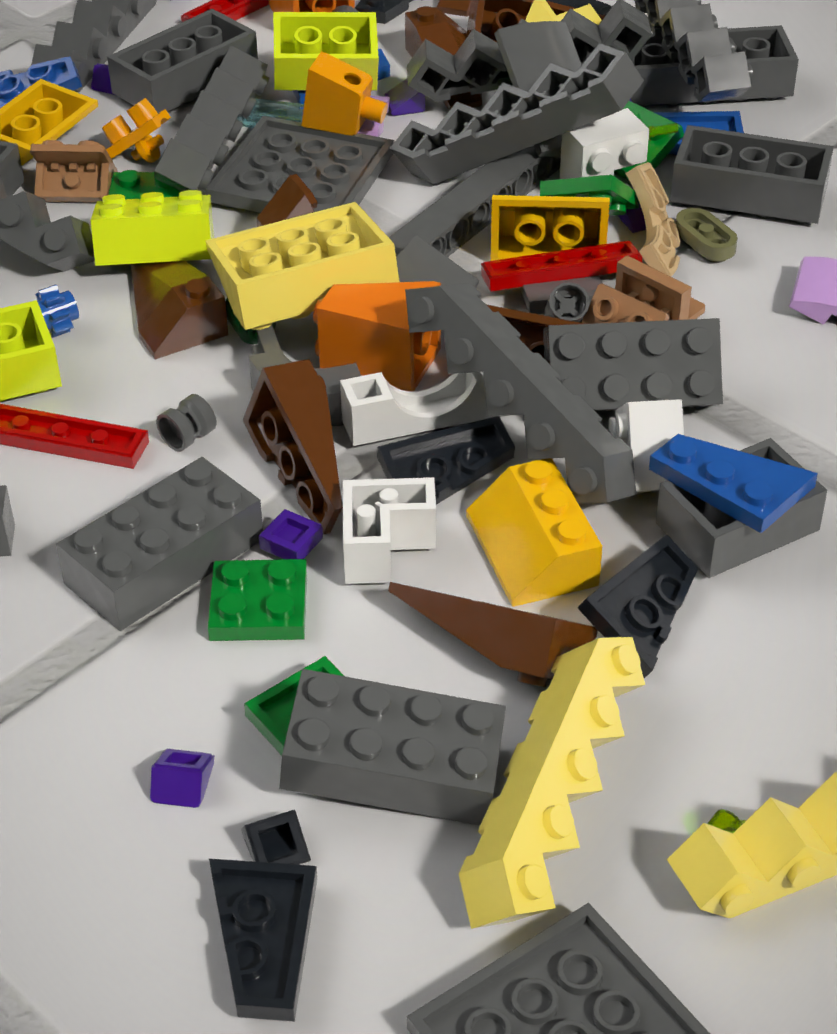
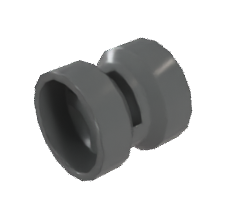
(570, 299)
(182, 425)

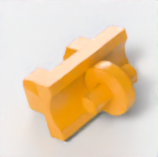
(123, 137)

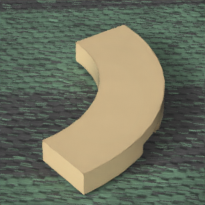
(661, 231)

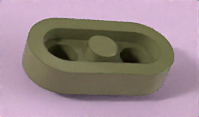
(706, 234)

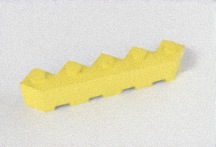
(545, 774)
(765, 858)

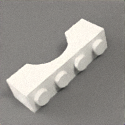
(380, 411)

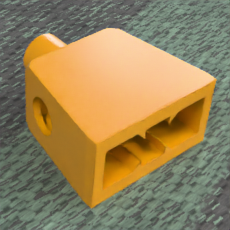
(339, 97)

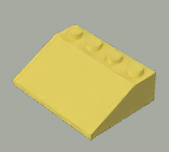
(293, 263)

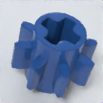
(57, 309)

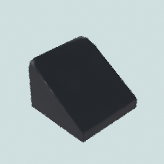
(277, 840)

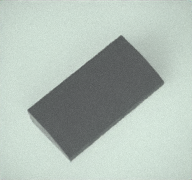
(528, 52)

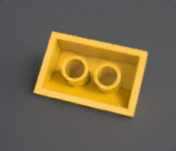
(42, 114)
(546, 224)
(536, 534)

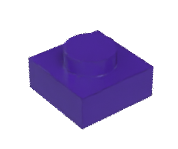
(291, 536)

